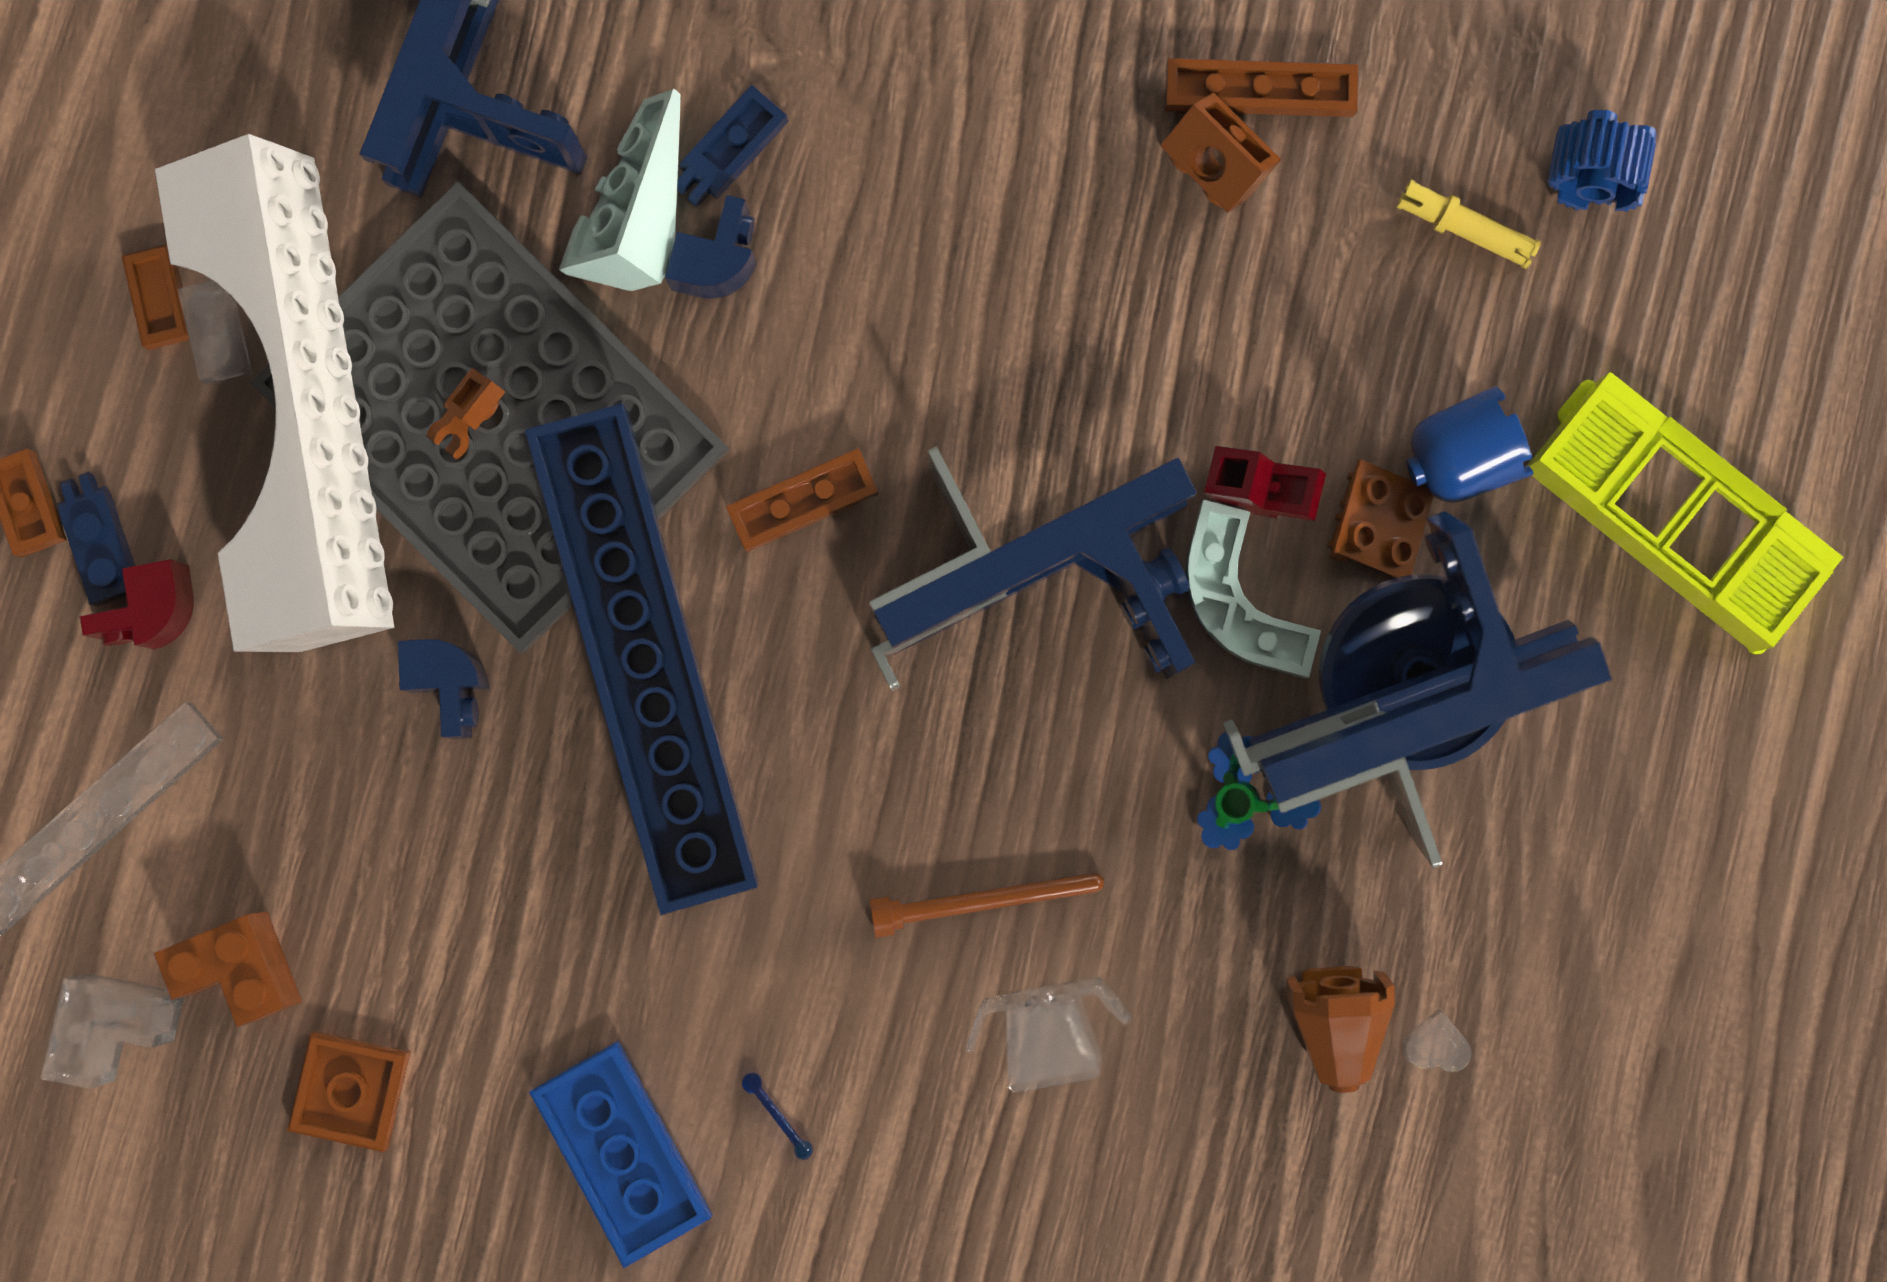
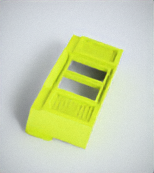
(1602, 448)

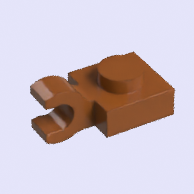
(466, 407)

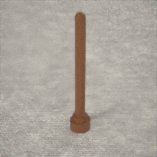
(892, 915)

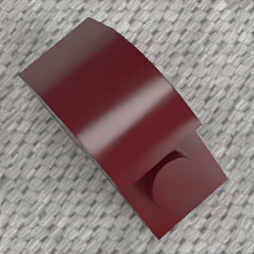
(1263, 487)
(157, 609)

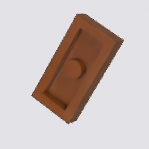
(27, 505)

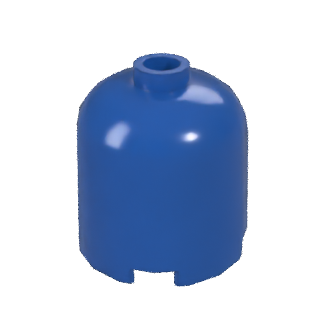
(1469, 449)

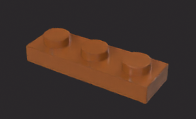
(802, 500)

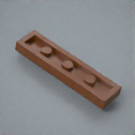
(1264, 86)

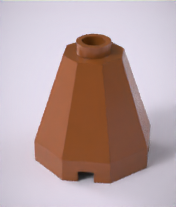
(1342, 1021)

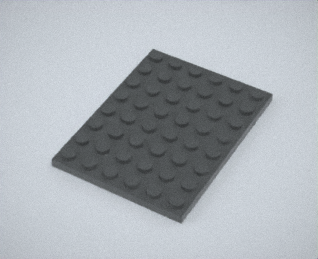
(469, 297)

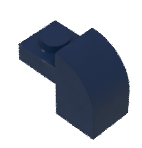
(719, 266)
(445, 669)

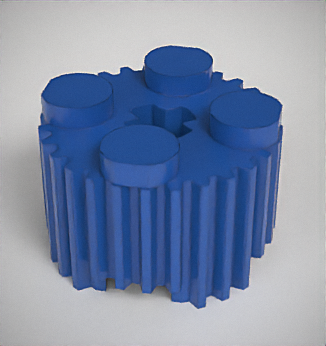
(1602, 162)

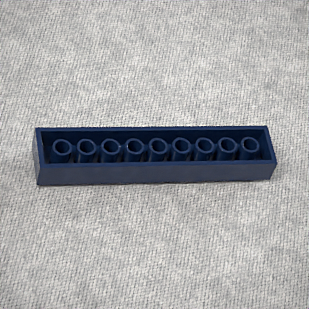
(642, 658)

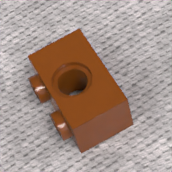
(1244, 154)

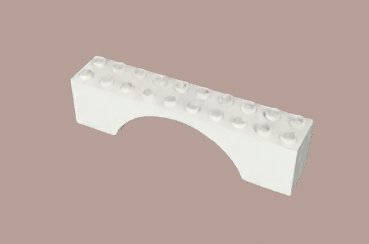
(311, 549)

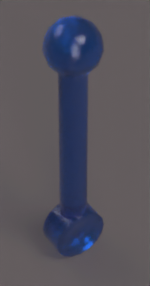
(753, 1084)

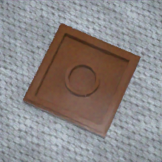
(348, 1091)

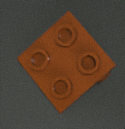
(1381, 520)

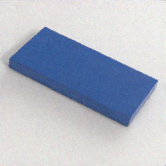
(621, 1154)

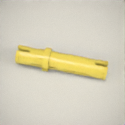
(1468, 224)

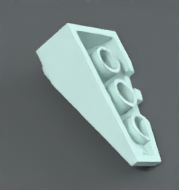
(634, 222)

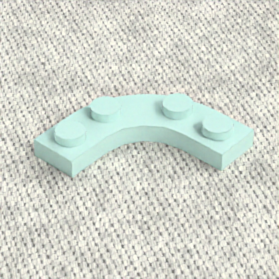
(1225, 609)

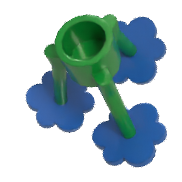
(1238, 801)

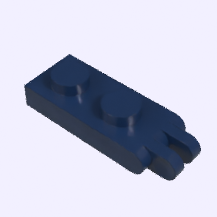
(730, 146)
(95, 538)

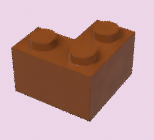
(242, 959)

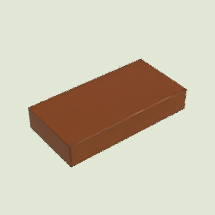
(155, 297)

